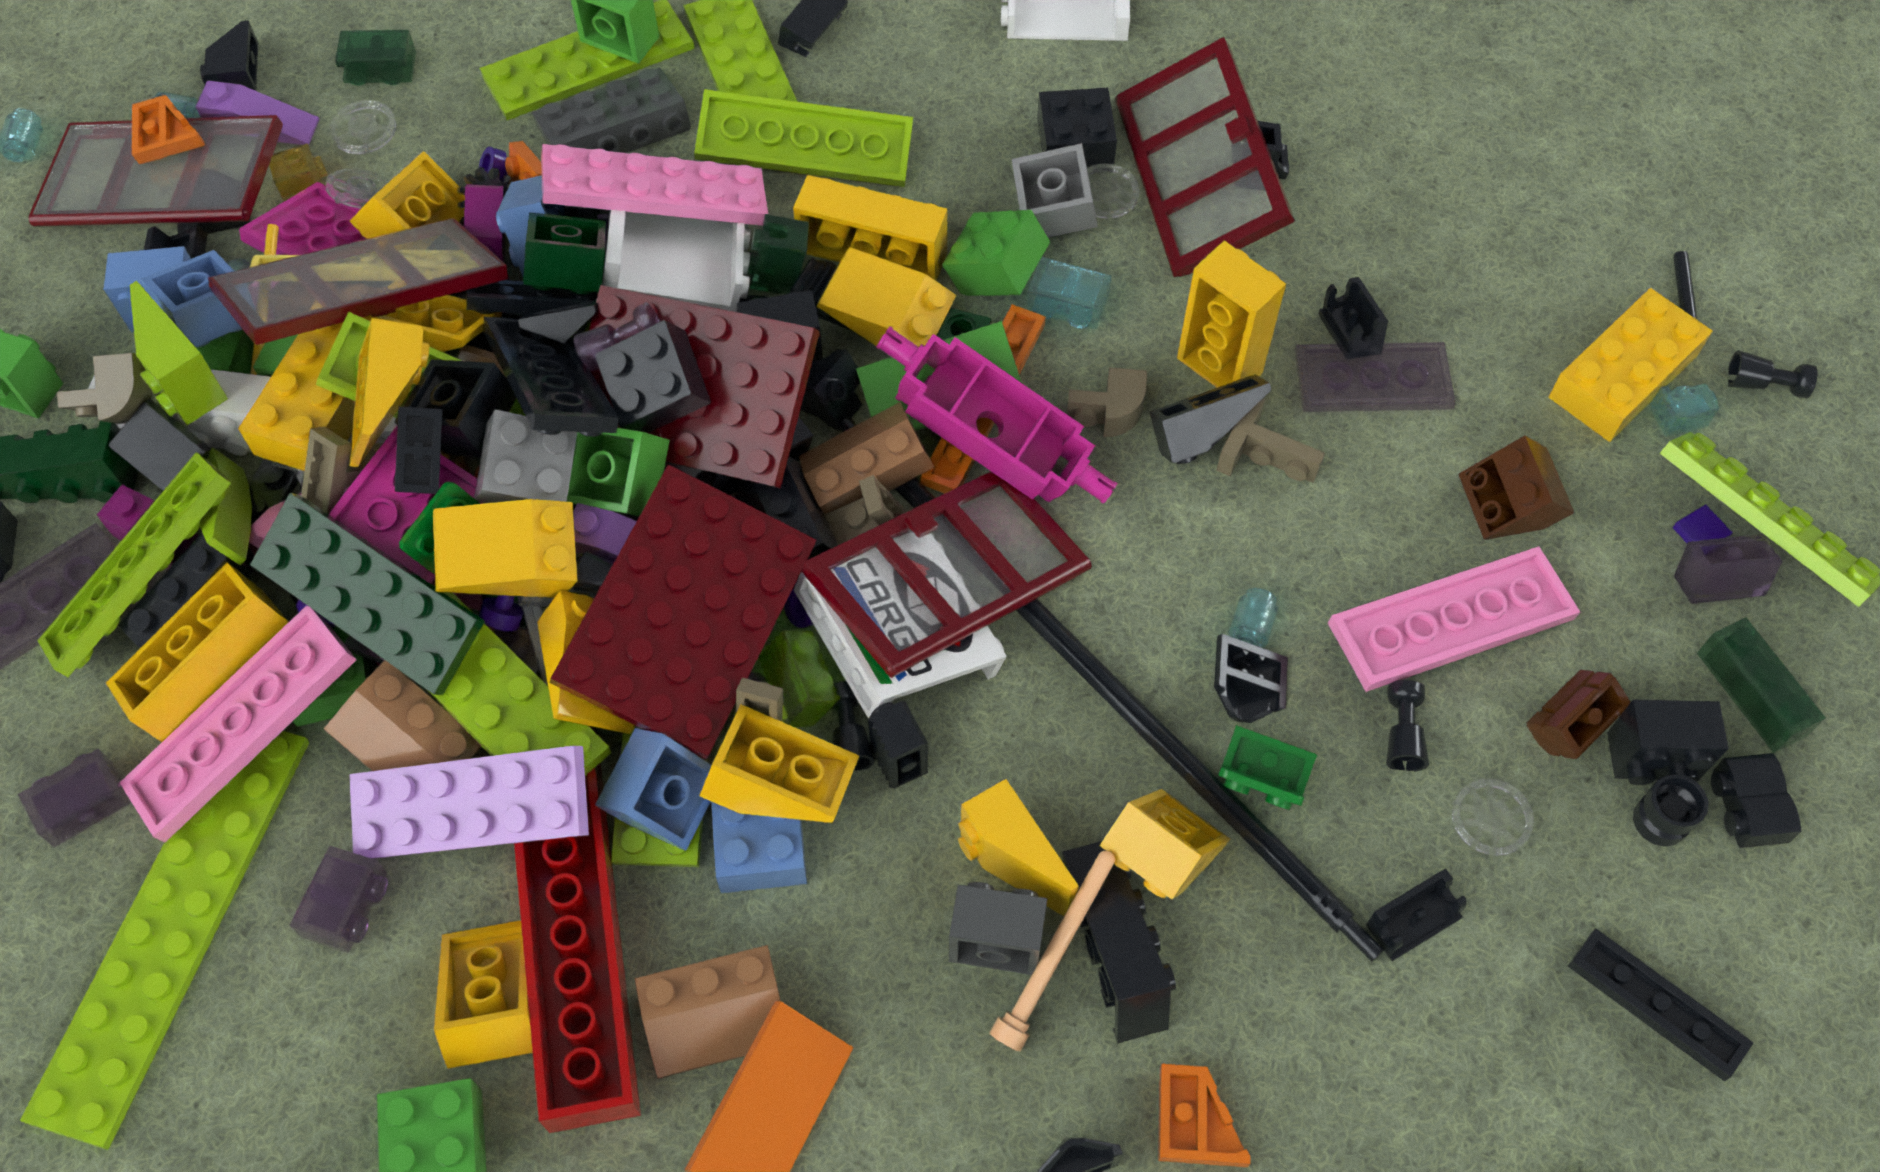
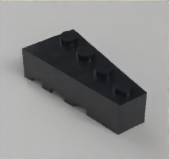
(1126, 948)

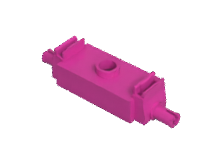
(1028, 426)

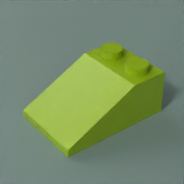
(171, 361)

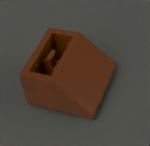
(1516, 490)

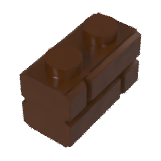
(1578, 713)

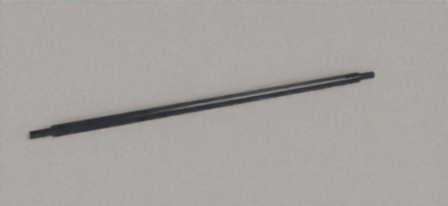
(1182, 760)

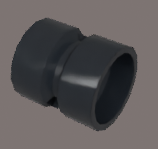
(1670, 810)

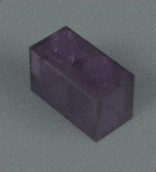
(1727, 568)
(74, 797)
(340, 899)

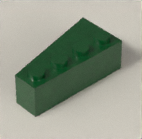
(63, 465)

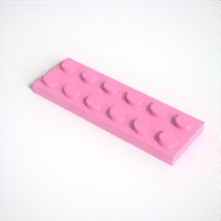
(652, 185)
(1452, 618)
(236, 723)

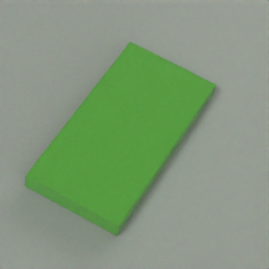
(882, 378)

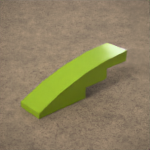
(229, 523)

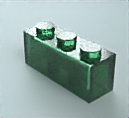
(1760, 685)

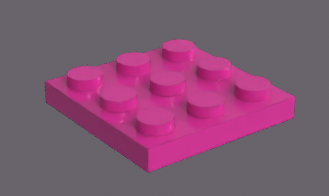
(305, 224)
(383, 515)

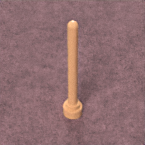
(1013, 1026)

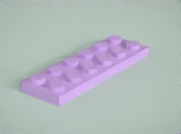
(469, 803)

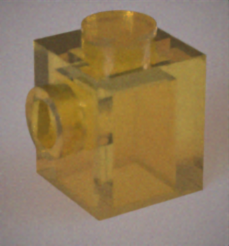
(296, 170)

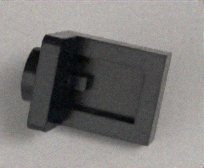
(192, 239)

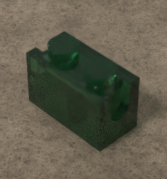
(376, 56)
(778, 253)

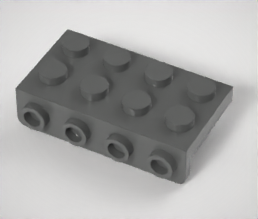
(617, 116)

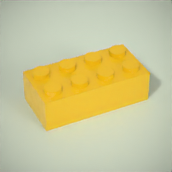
(873, 223)
(1229, 316)
(1629, 364)
(294, 404)
(195, 652)

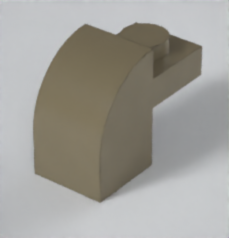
(116, 393)
(1116, 408)

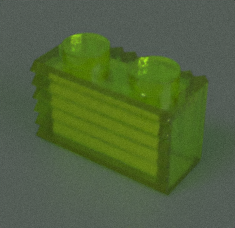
(798, 668)

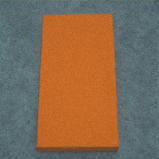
(773, 1097)

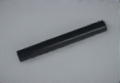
(1684, 283)

